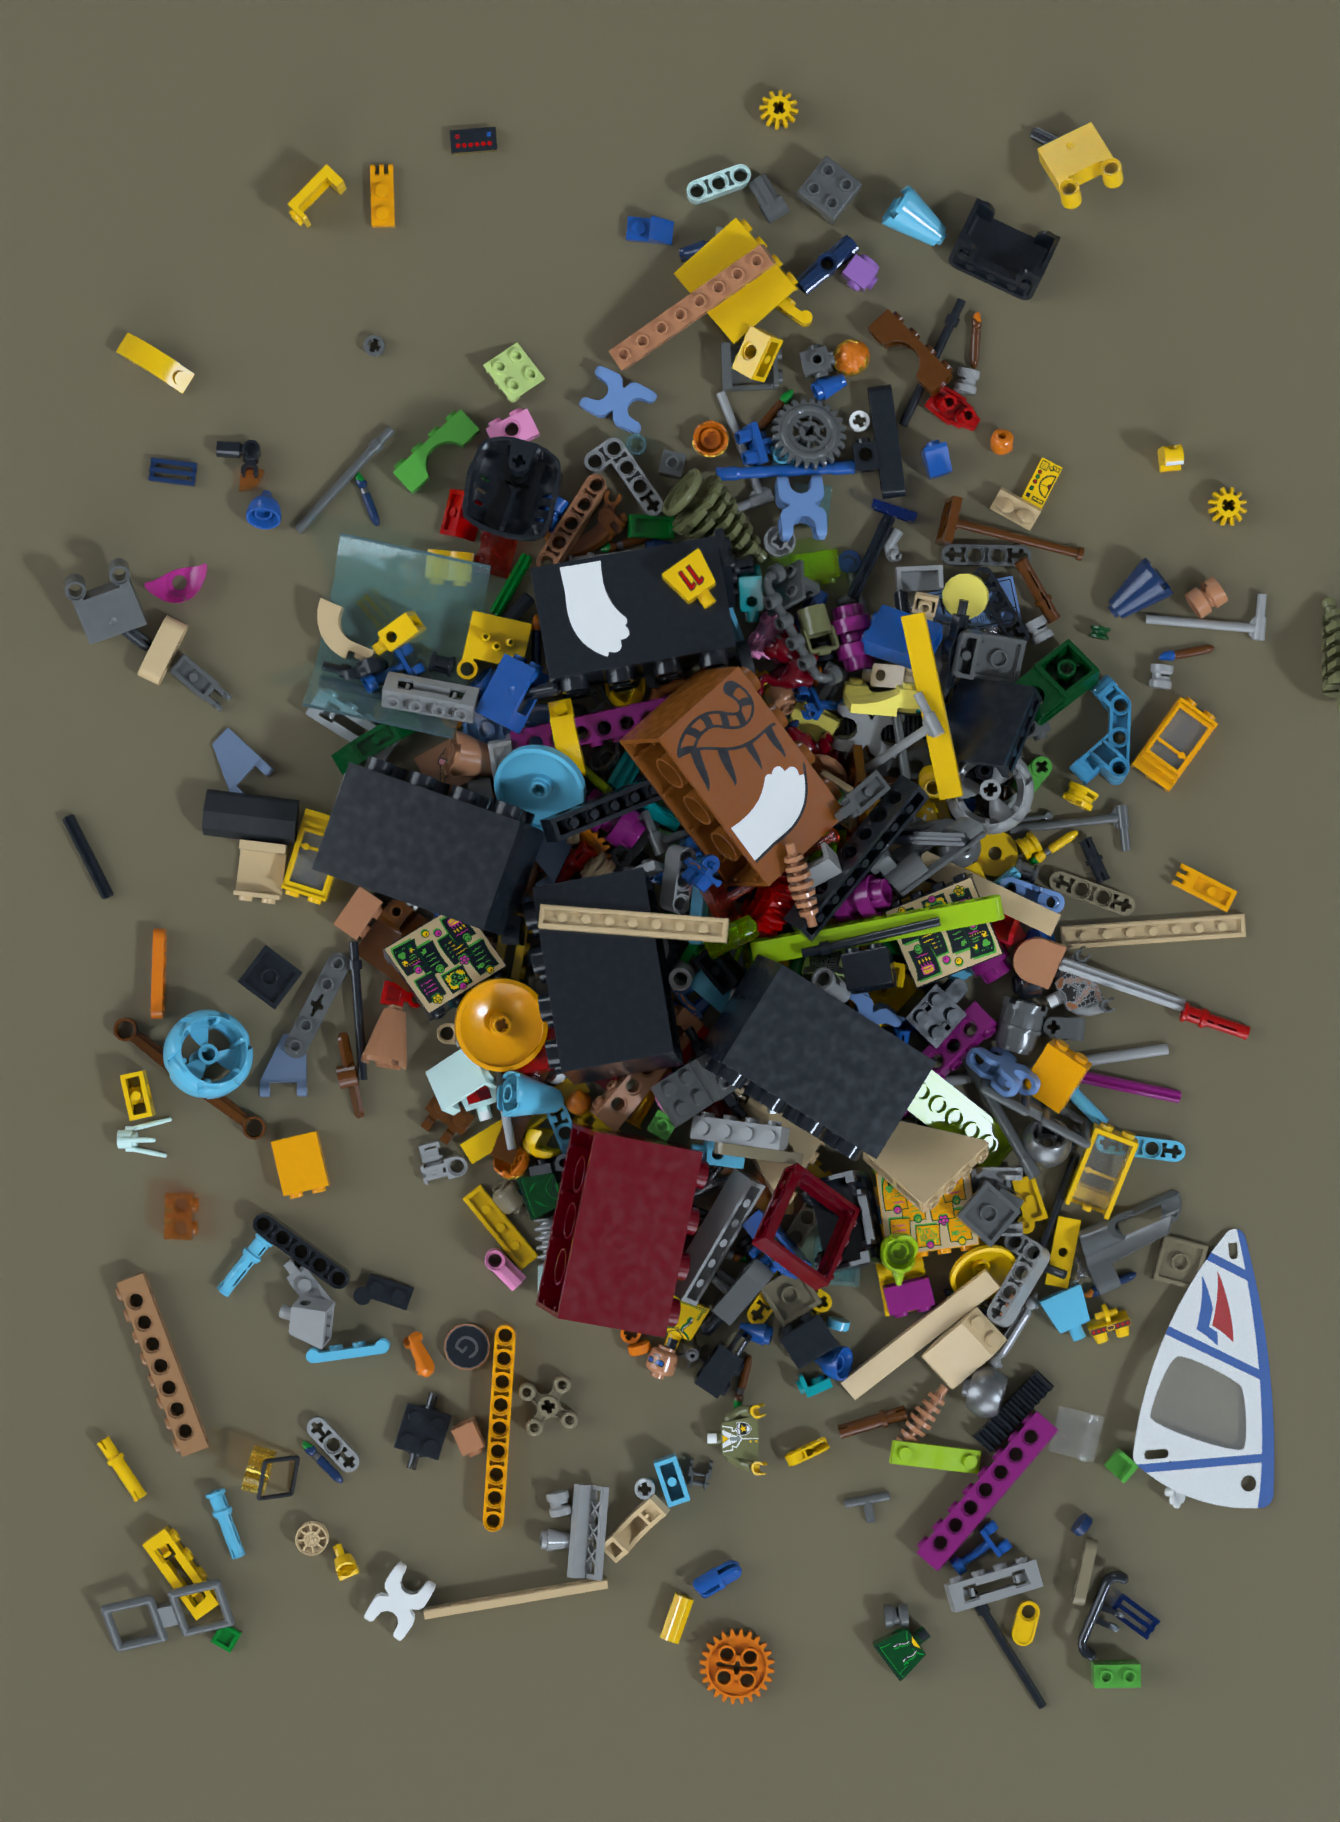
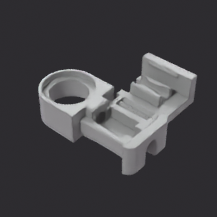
(434, 1164)

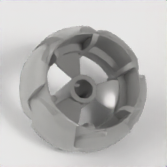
(1001, 816)

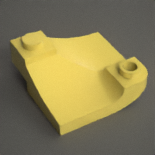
(863, 701)

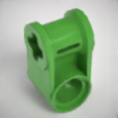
(1038, 777)

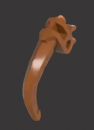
(605, 531)

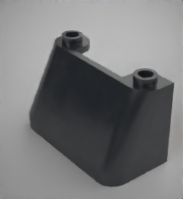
(1002, 253)
(867, 1234)

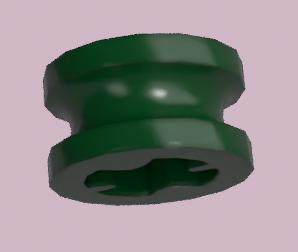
(1099, 632)

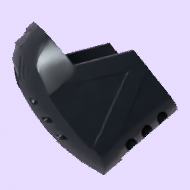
(510, 503)

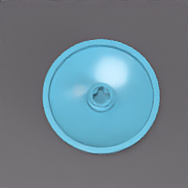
(539, 781)

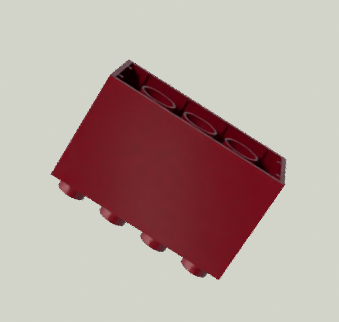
(621, 1230)

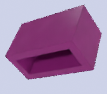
(909, 1296)

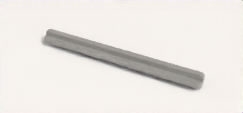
(1122, 984)

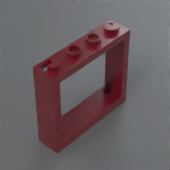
(764, 1238)

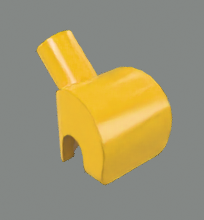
(344, 1563)

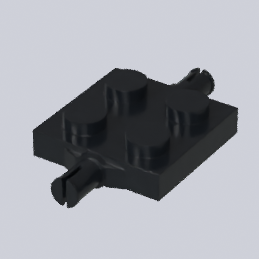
(422, 1431)

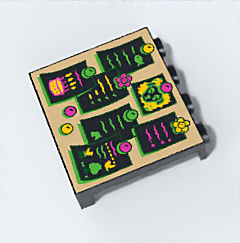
(948, 951)
(444, 963)

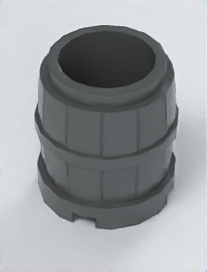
(1019, 1025)

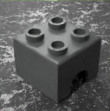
(829, 190)

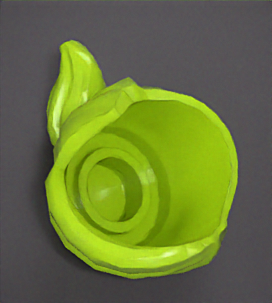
(898, 1254)

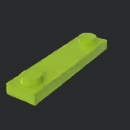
(935, 1456)

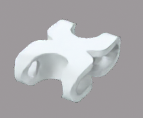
(400, 1601)

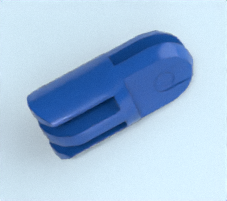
(717, 1578)

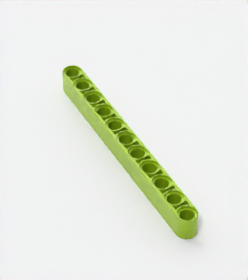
(951, 916)

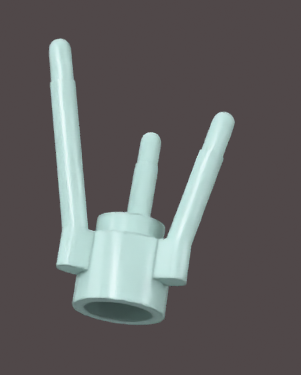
(128, 1138)

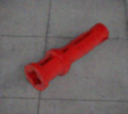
(576, 861)
(1203, 1018)

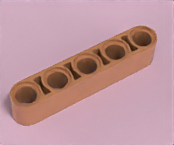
(573, 513)

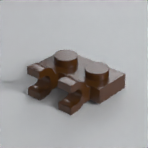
(456, 1123)

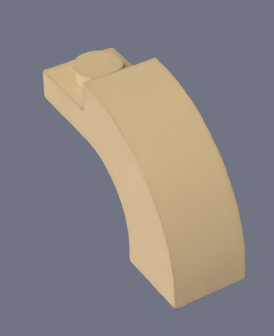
(330, 628)
(634, 1527)

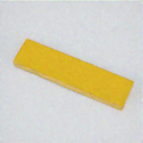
(500, 1227)

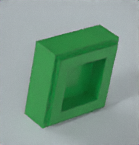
(226, 1638)

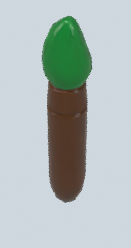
(772, 413)

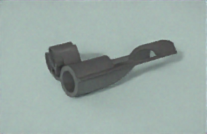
(904, 865)
(1106, 1244)

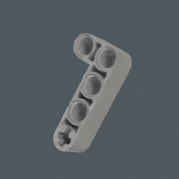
(628, 479)
(1014, 1282)

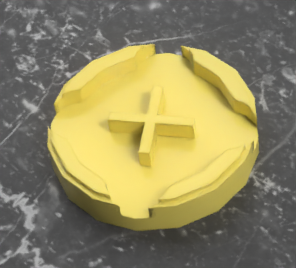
(966, 587)

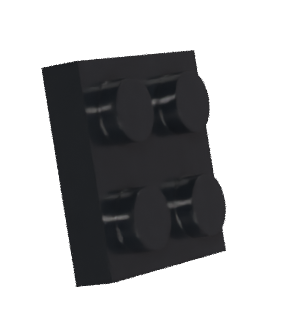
(270, 977)

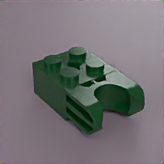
(1060, 679)

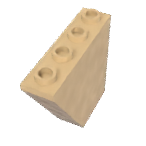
(799, 1142)
(927, 1162)

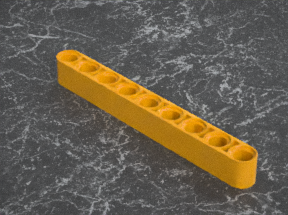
(494, 1437)

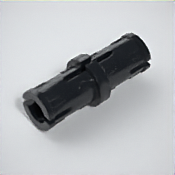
(1094, 860)

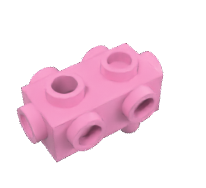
(762, 637)

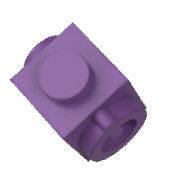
(861, 273)

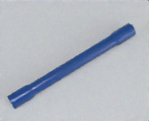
(736, 473)

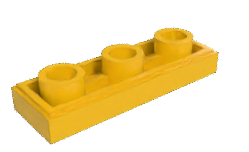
(1065, 1237)

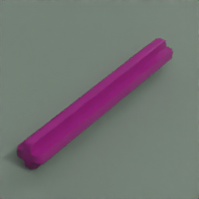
(1132, 1087)

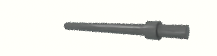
(375, 446)

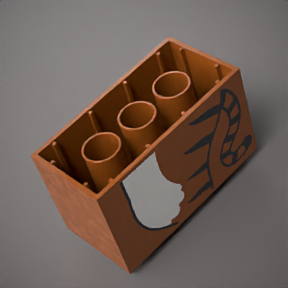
(734, 774)

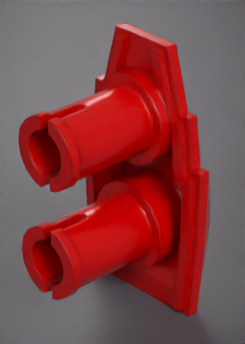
(953, 409)

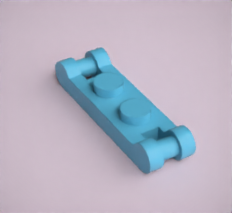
(337, 1352)

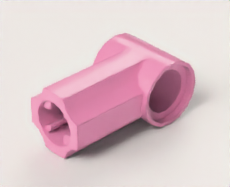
(506, 1269)

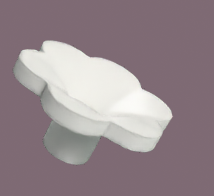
(1175, 1497)

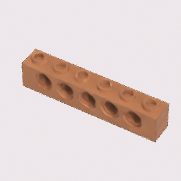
(630, 1098)

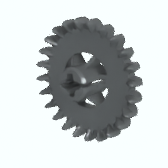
(801, 450)

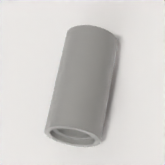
(679, 982)
(831, 983)

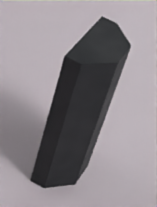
(250, 817)

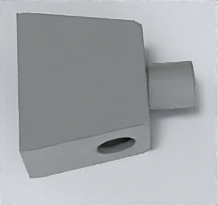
(310, 1320)

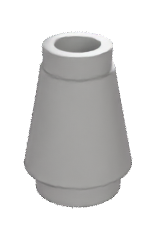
(554, 1539)

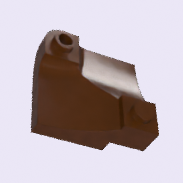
(385, 932)

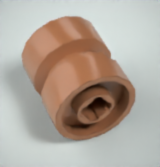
(1208, 596)

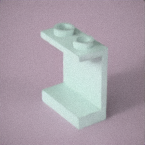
(456, 1079)

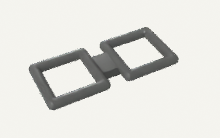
(1041, 1112)
(167, 1615)

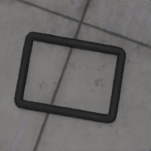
(262, 1476)

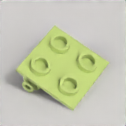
(514, 372)

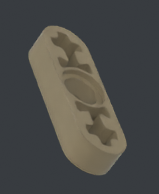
(1084, 1571)

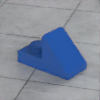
(650, 230)

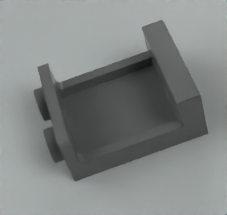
(734, 381)

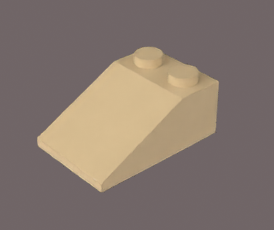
(964, 1347)

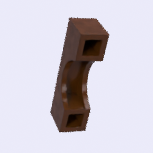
(890, 332)

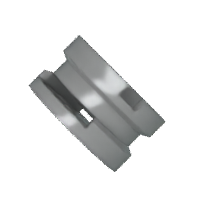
(775, 546)

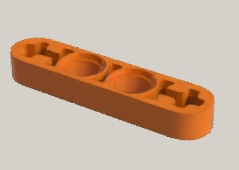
(158, 973)

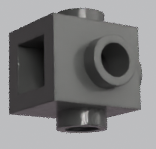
(811, 355)

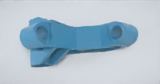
(1107, 753)

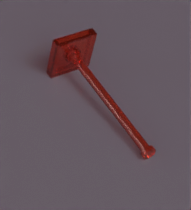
(721, 902)

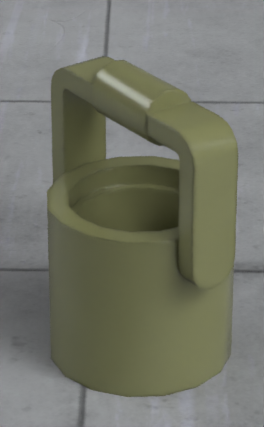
(816, 623)

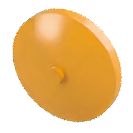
(500, 1025)

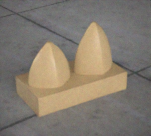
(1015, 508)

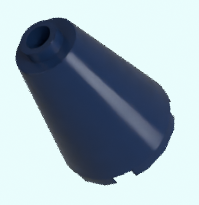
(1140, 590)

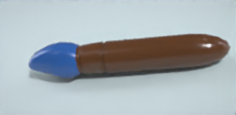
(1187, 652)

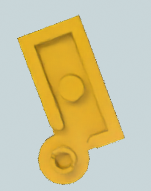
(1033, 1206)

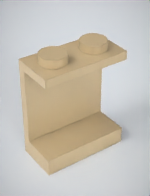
(260, 871)

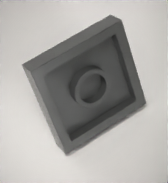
(988, 1213)

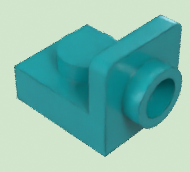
(817, 1385)

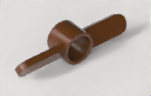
(348, 1075)

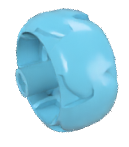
(236, 1059)

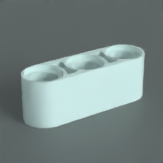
(726, 176)

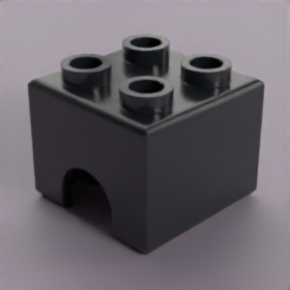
(869, 969)
(807, 1339)

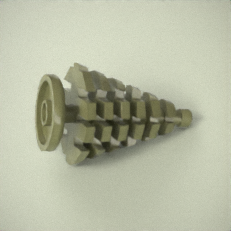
(708, 508)
(1331, 646)

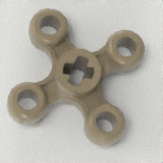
(553, 1397)

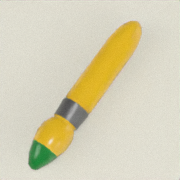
(1053, 847)

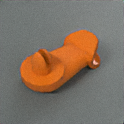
(423, 1361)

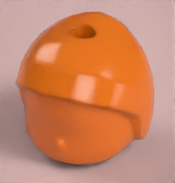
(1001, 442)
(578, 1102)

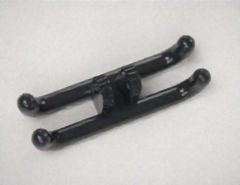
(1097, 1606)

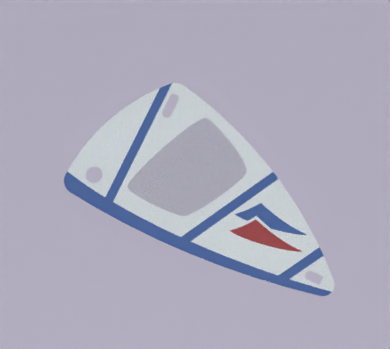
(1213, 1389)

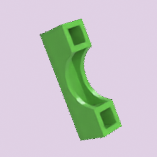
(457, 431)

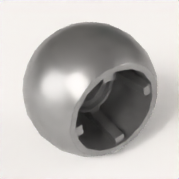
(1044, 1145)
(985, 1391)

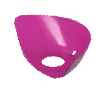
(164, 590)

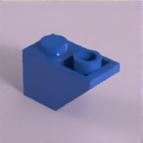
(936, 459)

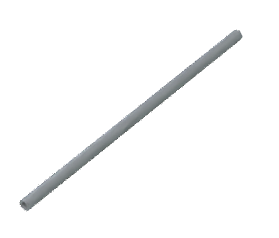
(1095, 1059)

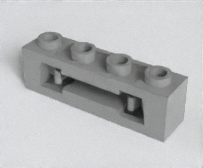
(430, 697)
(345, 733)
(1029, 1574)

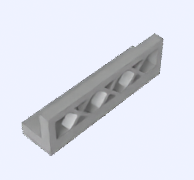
(584, 1531)

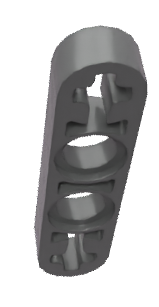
(985, 551)

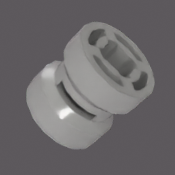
(966, 381)
(1038, 635)
(1161, 676)
(559, 1503)

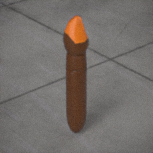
(975, 340)

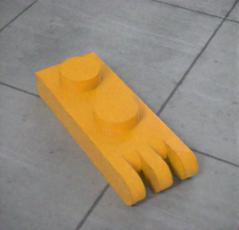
(382, 197)
(1205, 888)

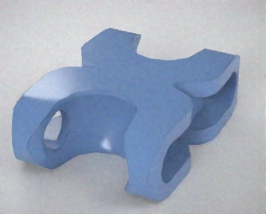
(617, 400)
(800, 508)
(1035, 893)
(878, 1013)
(1003, 1071)

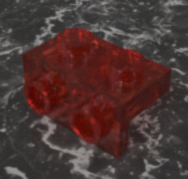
(497, 553)

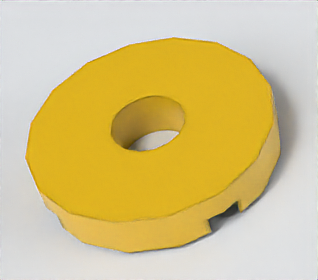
(1008, 857)

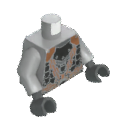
(1078, 993)

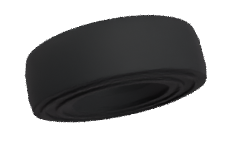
(743, 656)

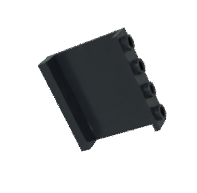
(991, 721)

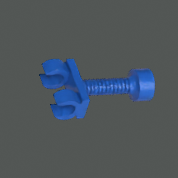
(371, 681)
(814, 705)
(961, 1563)

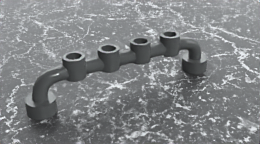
(795, 641)

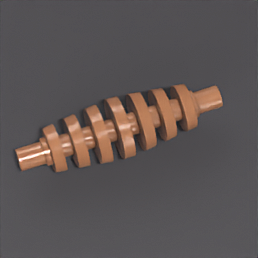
(801, 884)
(925, 1413)

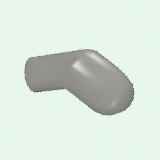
(890, 546)

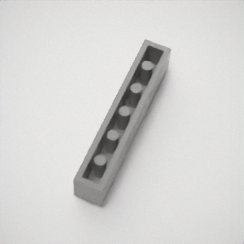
(718, 1233)

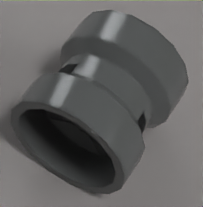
(891, 1618)

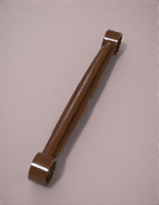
(223, 1103)

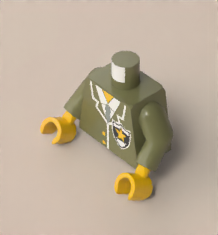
(740, 1438)

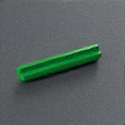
(511, 584)

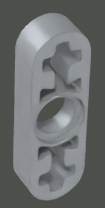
(349, 1452)

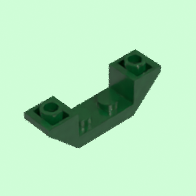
(369, 745)

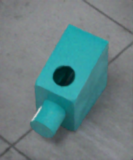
(751, 585)

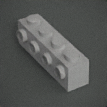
(740, 1133)

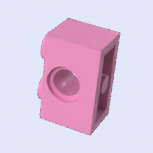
(518, 417)

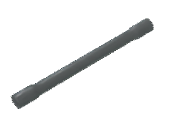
(1025, 1160)

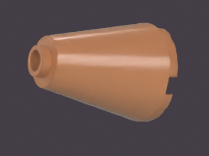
(467, 756)
(388, 1040)

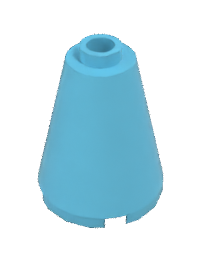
(914, 218)
(526, 1096)

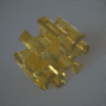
(253, 1471)

